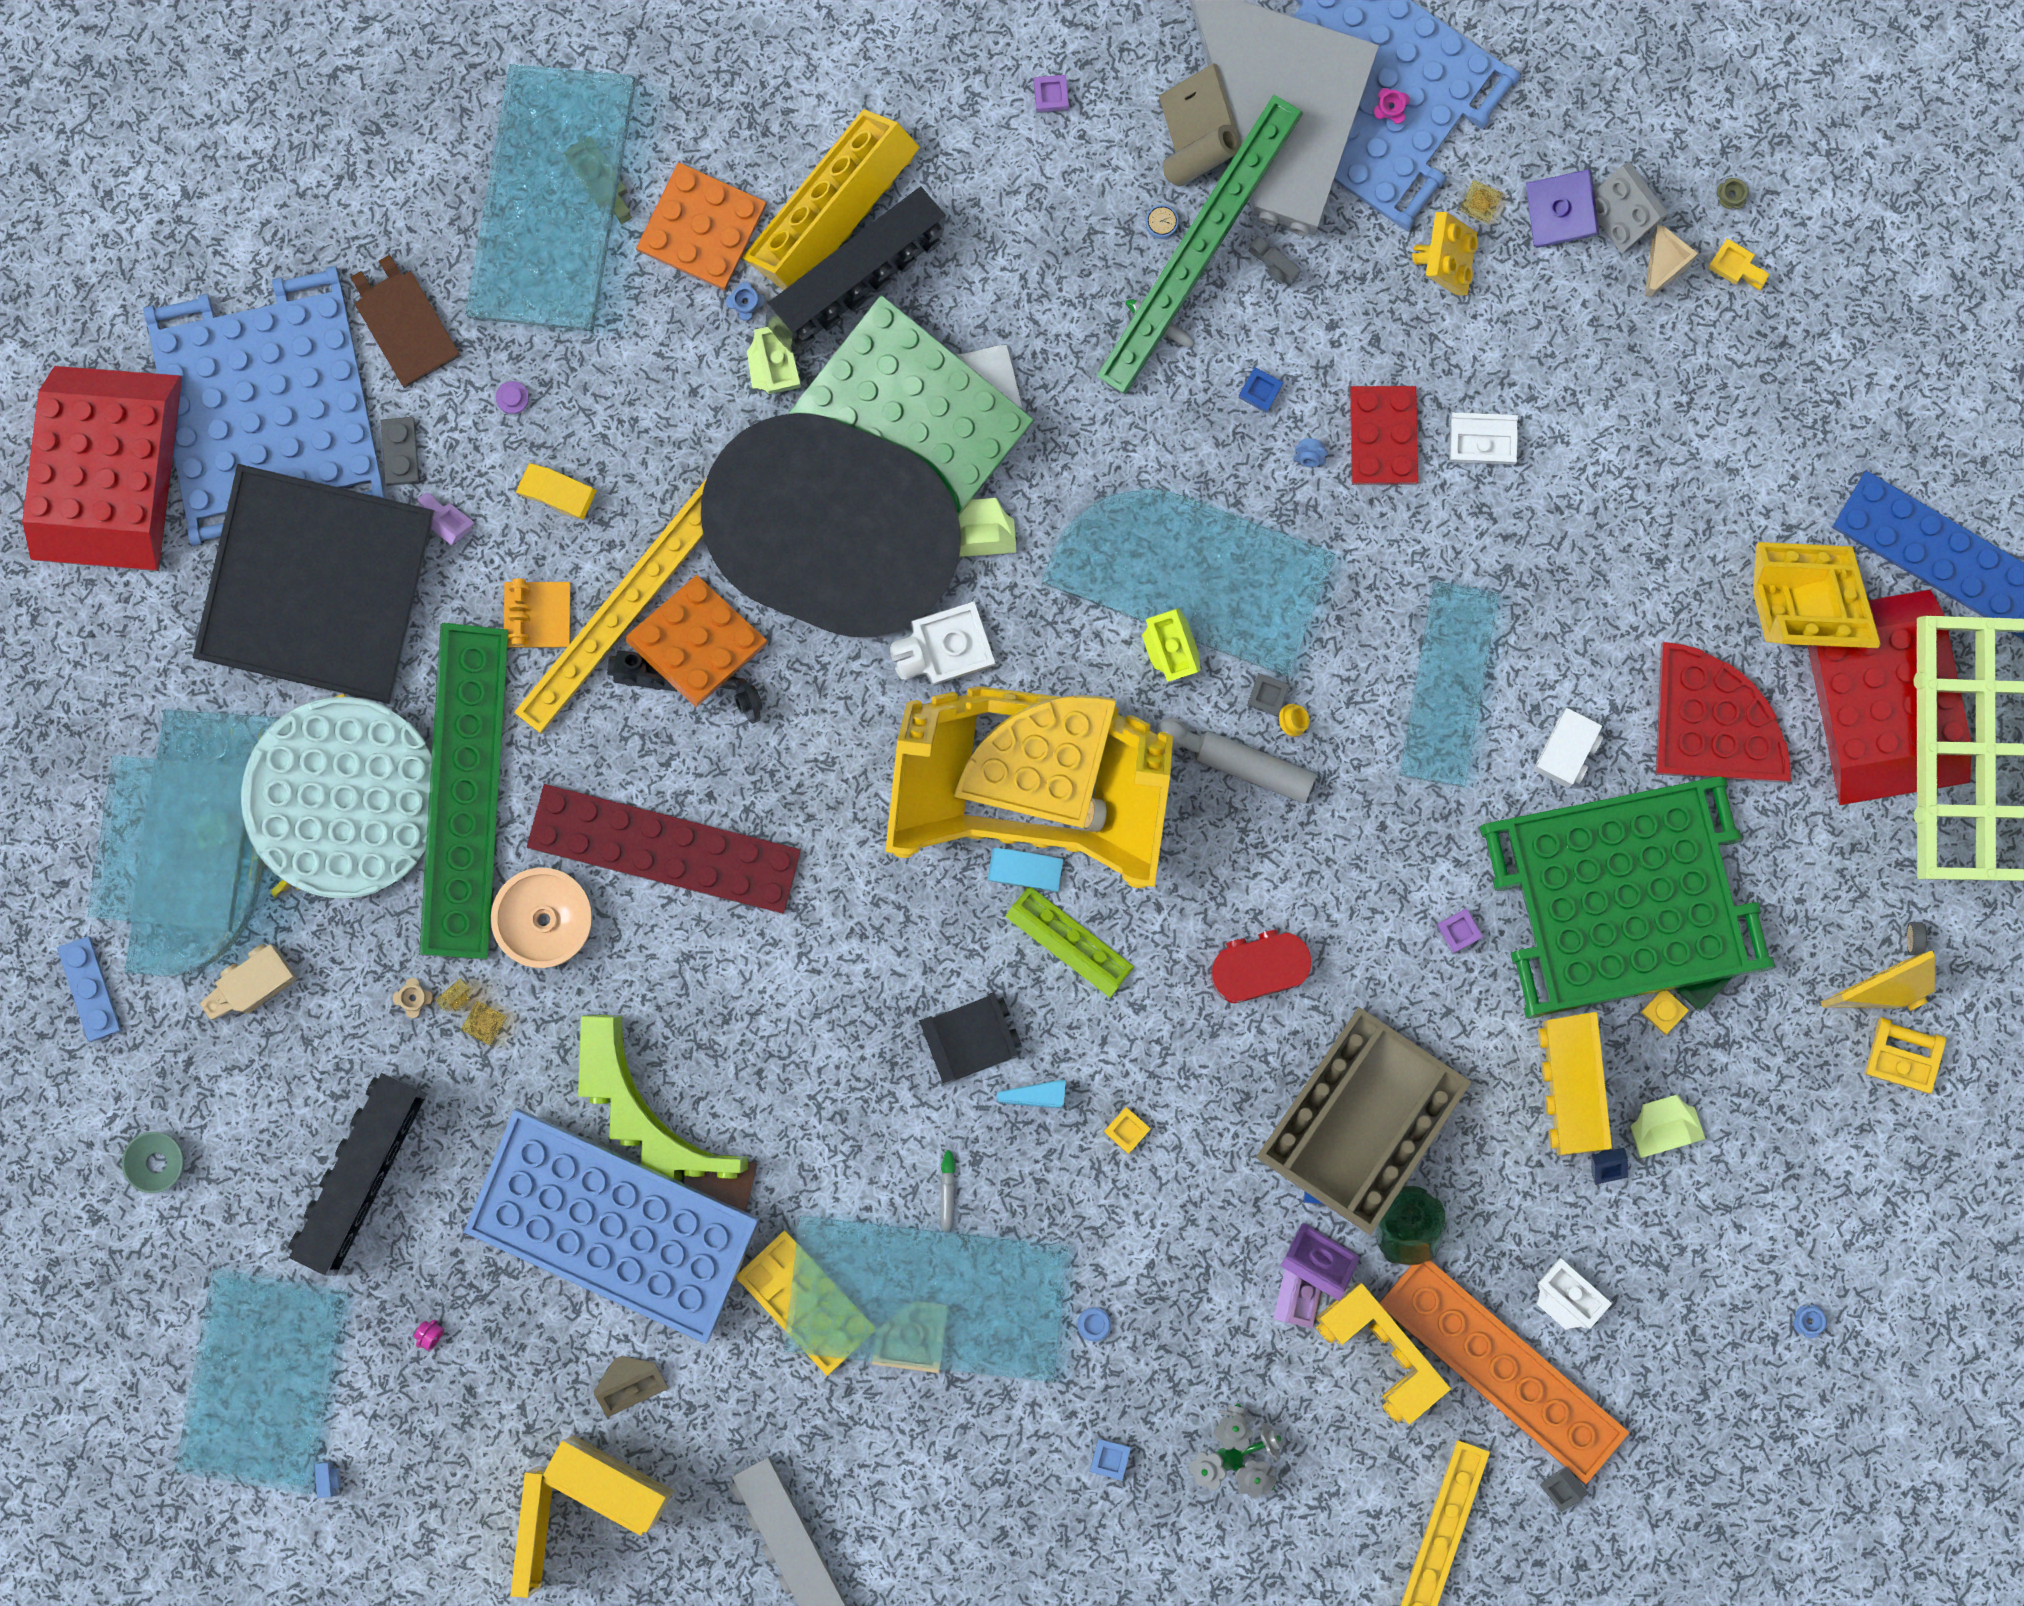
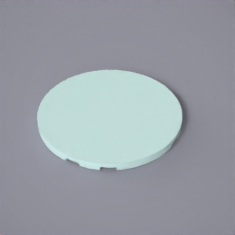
(338, 797)

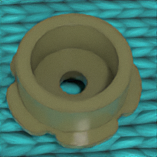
(1737, 186)

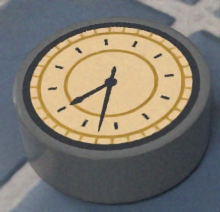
(1916, 938)

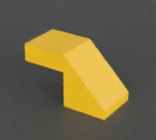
(556, 491)

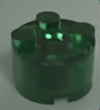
(1411, 1227)

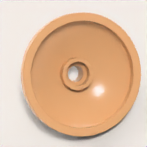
(520, 906)

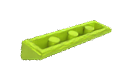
(1067, 943)

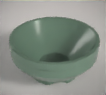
(136, 1158)

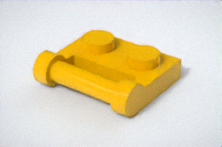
(1903, 1066)

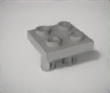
(1627, 207)

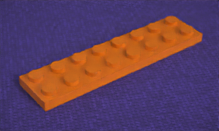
(1504, 1369)

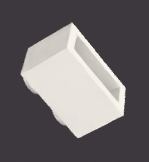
(1568, 748)

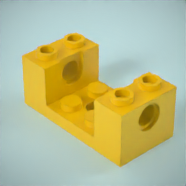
(1415, 1390)

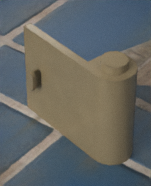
(1198, 126)

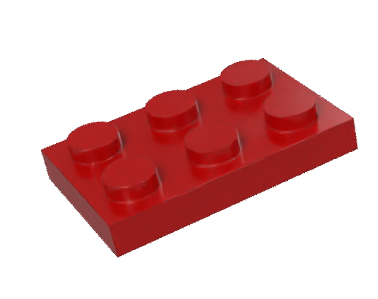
(1383, 435)

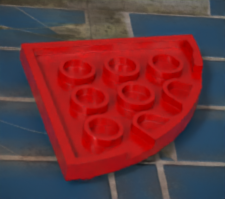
(1715, 721)

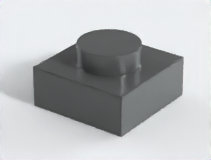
(1268, 695)
(1564, 1489)

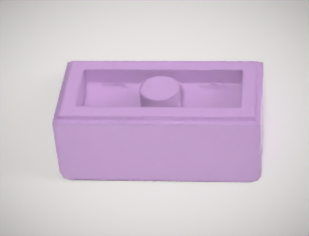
(1297, 1301)

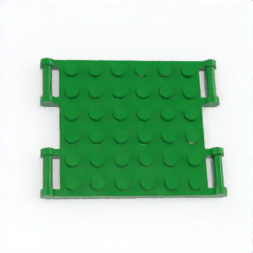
(1627, 896)

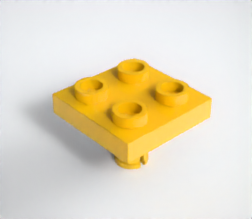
(1449, 254)

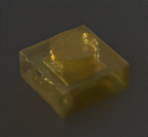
(1480, 202)
(455, 996)
(484, 1023)

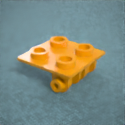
(537, 614)

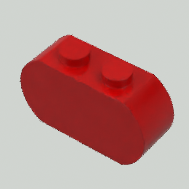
(1260, 967)

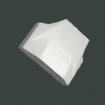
(1570, 1297)

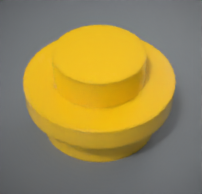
(1293, 720)

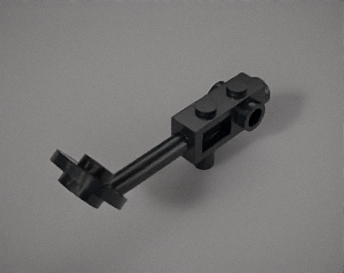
(634, 670)

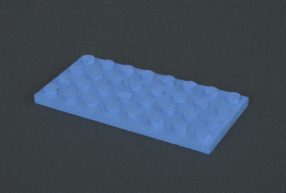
(611, 1225)

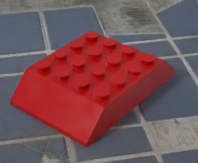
(101, 467)
(1872, 705)

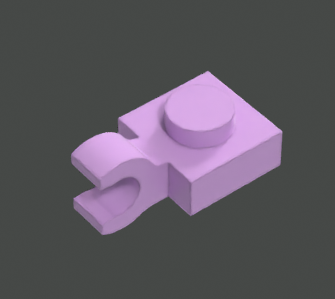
(447, 520)

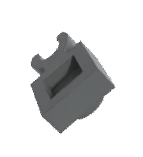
(1280, 267)

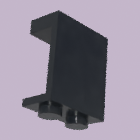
(970, 1038)

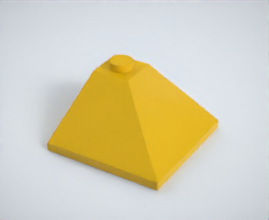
(1891, 989)

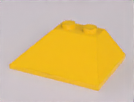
(1812, 596)

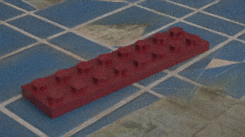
(663, 849)

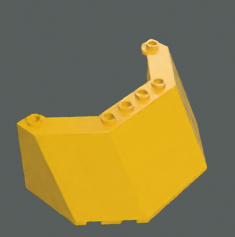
(939, 741)

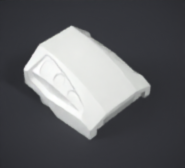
(996, 368)

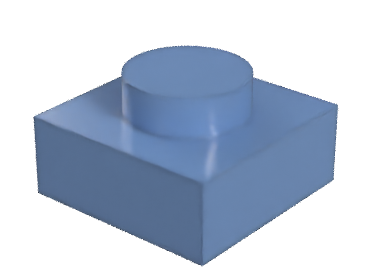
(1110, 1459)
(327, 1479)

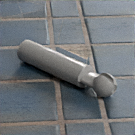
(1242, 761)

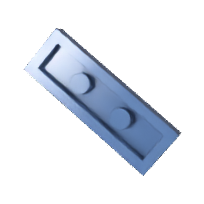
(89, 989)

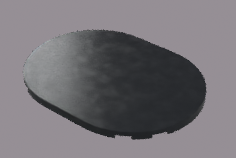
(830, 525)

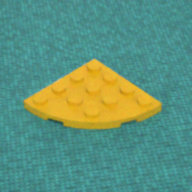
(1042, 759)

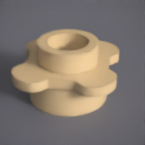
(403, 997)

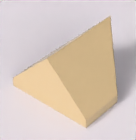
(1667, 259)

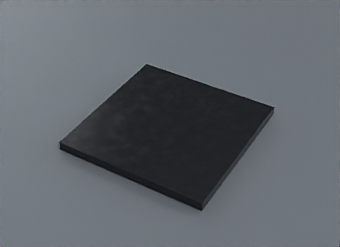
(313, 584)

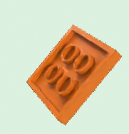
(701, 226)
(696, 641)

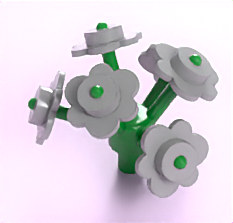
(1235, 1435)

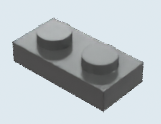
(400, 451)

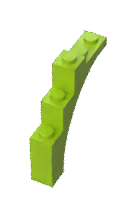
(607, 1075)

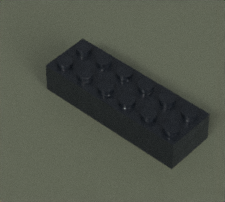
(856, 270)
(357, 1175)

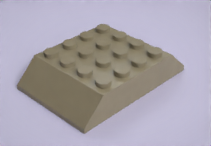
(1363, 1120)

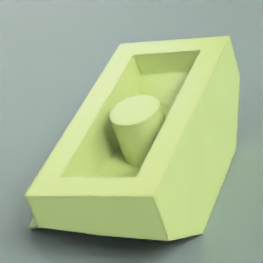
(771, 363)
(986, 529)
(1665, 1126)

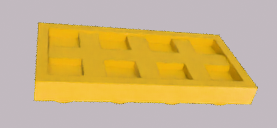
(770, 1281)

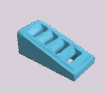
(1041, 1095)

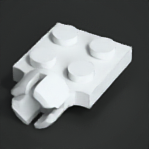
(944, 646)

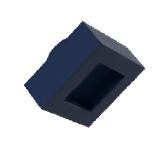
(1609, 1165)

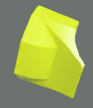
(1171, 645)

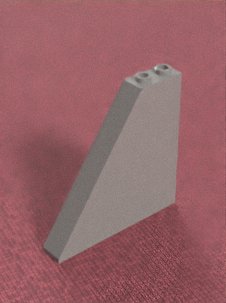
(1308, 68)

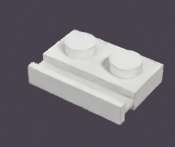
(1483, 438)

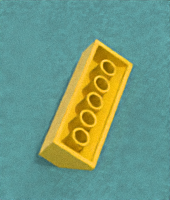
(832, 199)

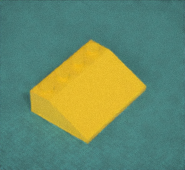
(1575, 1084)

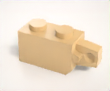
(249, 984)

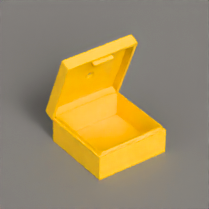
(592, 1480)

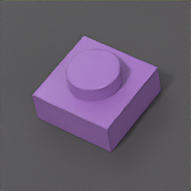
(1051, 93)
(1459, 931)

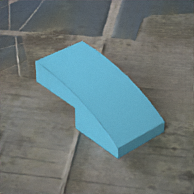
(1025, 869)

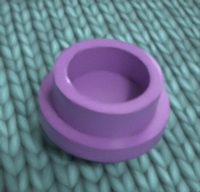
(512, 397)

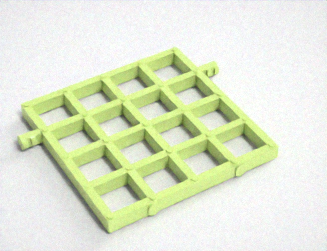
(1984, 748)

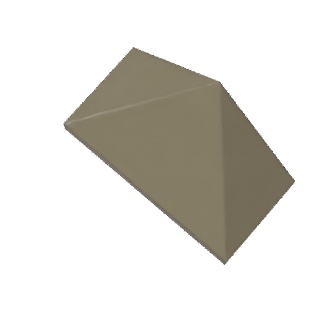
(627, 1384)

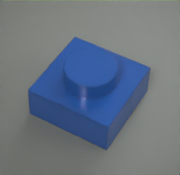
(1260, 390)

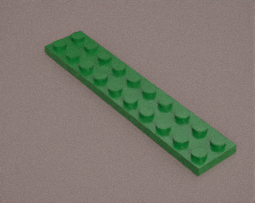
(463, 792)

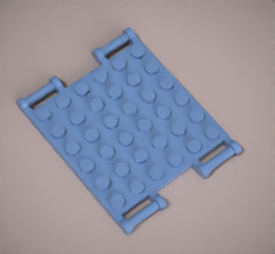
(1439, 75)
(265, 393)

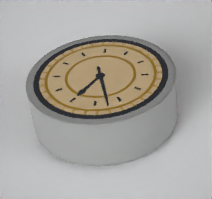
(1096, 815)

